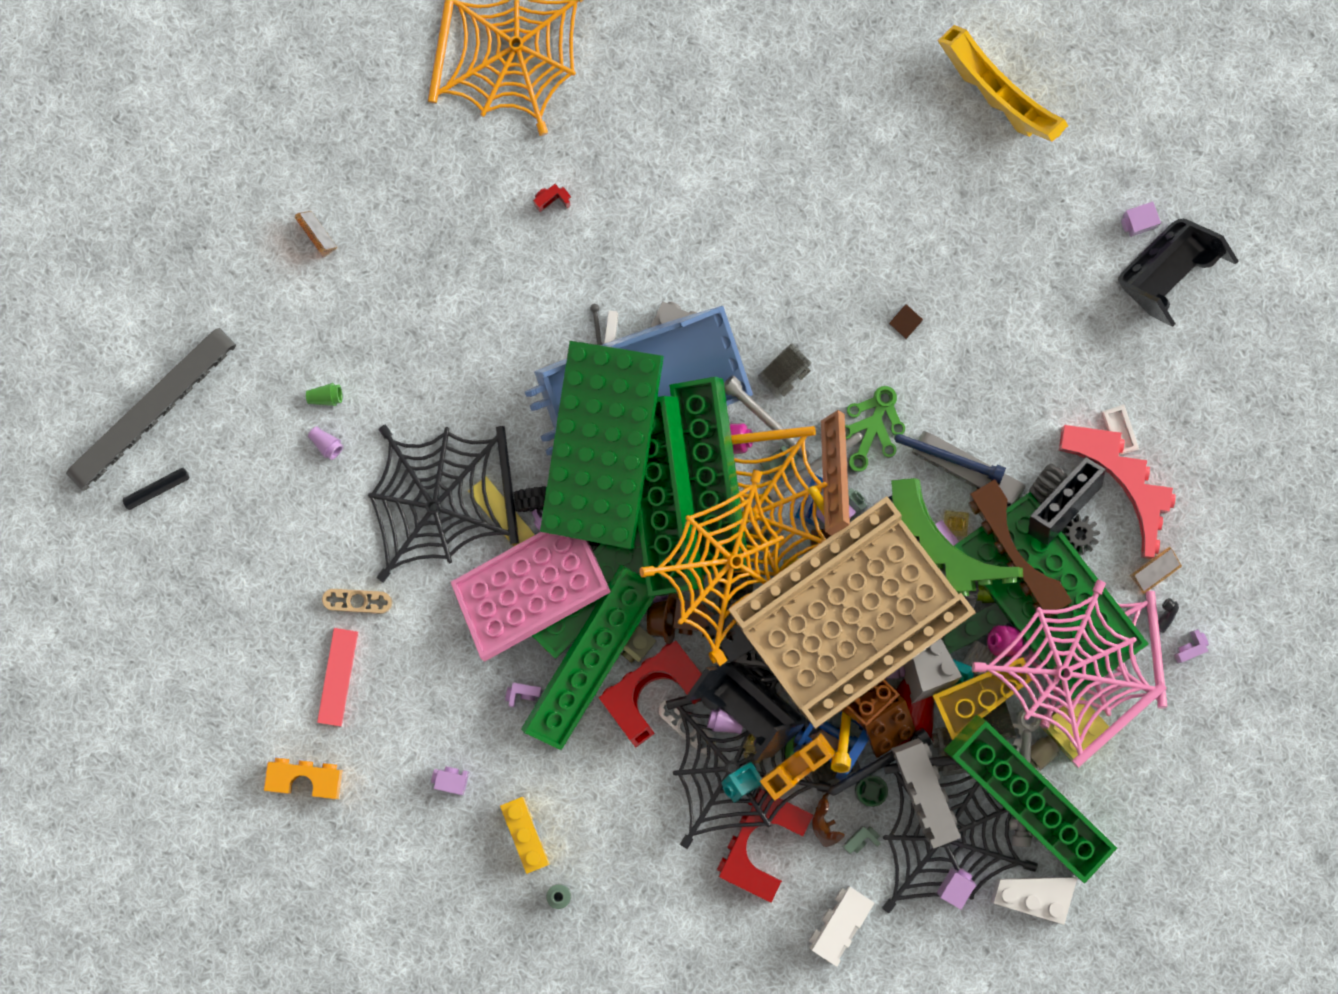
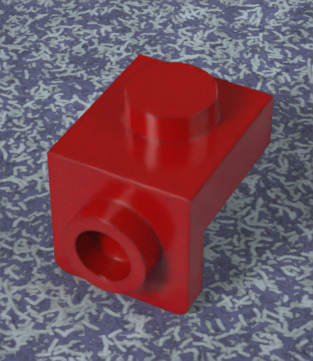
(548, 196)

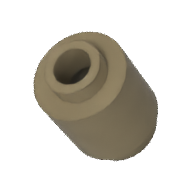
(1043, 752)

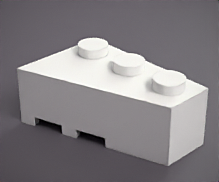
(1039, 897)
(840, 925)

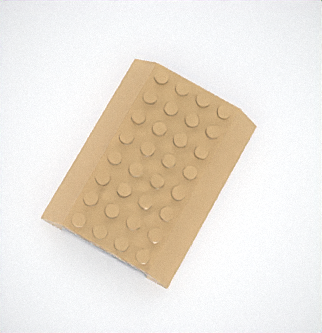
(850, 613)

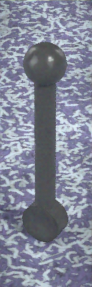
(595, 308)

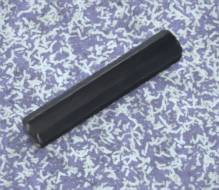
(155, 488)

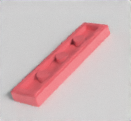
(337, 677)

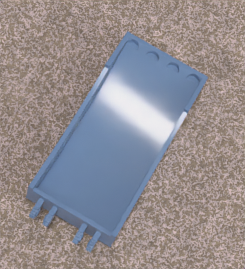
(692, 350)

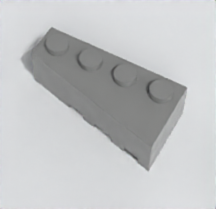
(931, 672)
(925, 793)

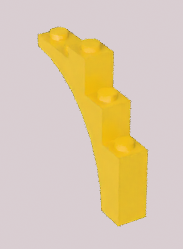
(1000, 93)

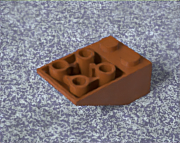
(871, 703)

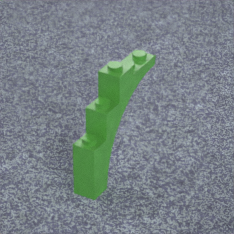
(960, 568)

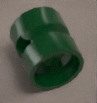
(871, 791)

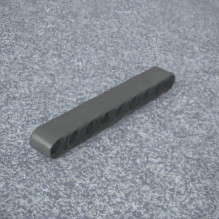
(150, 408)

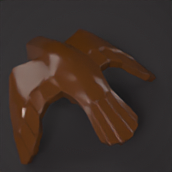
(822, 828)

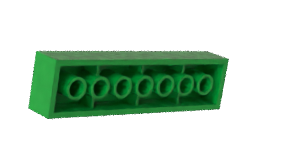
(709, 459)
(667, 501)
(1030, 798)

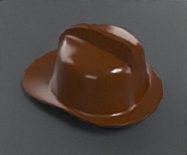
(661, 618)

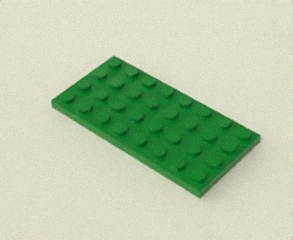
(601, 444)
(1064, 564)

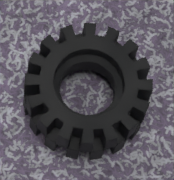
(530, 499)

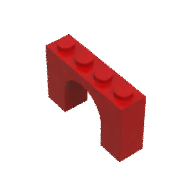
(622, 698)
(738, 868)

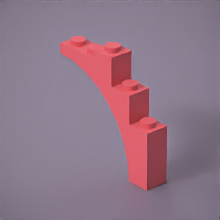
(1130, 473)

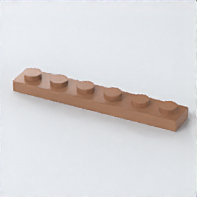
(835, 473)

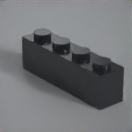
(1066, 501)

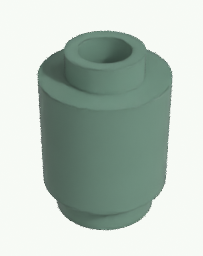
(566, 896)

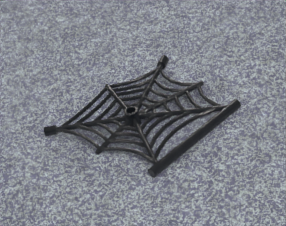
(512, 530)
(686, 716)
(943, 761)

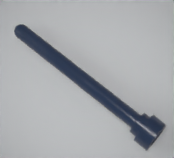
(992, 473)

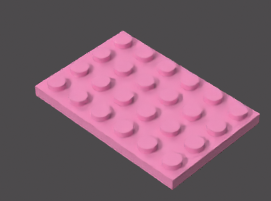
(528, 590)

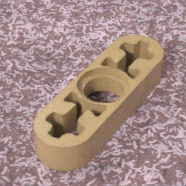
(340, 594)

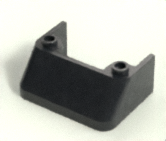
(1169, 261)
(750, 704)

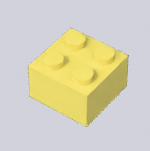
(1095, 730)

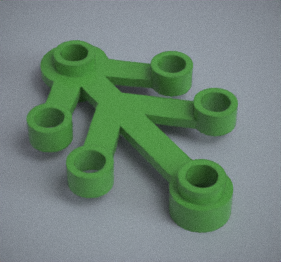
(874, 425)

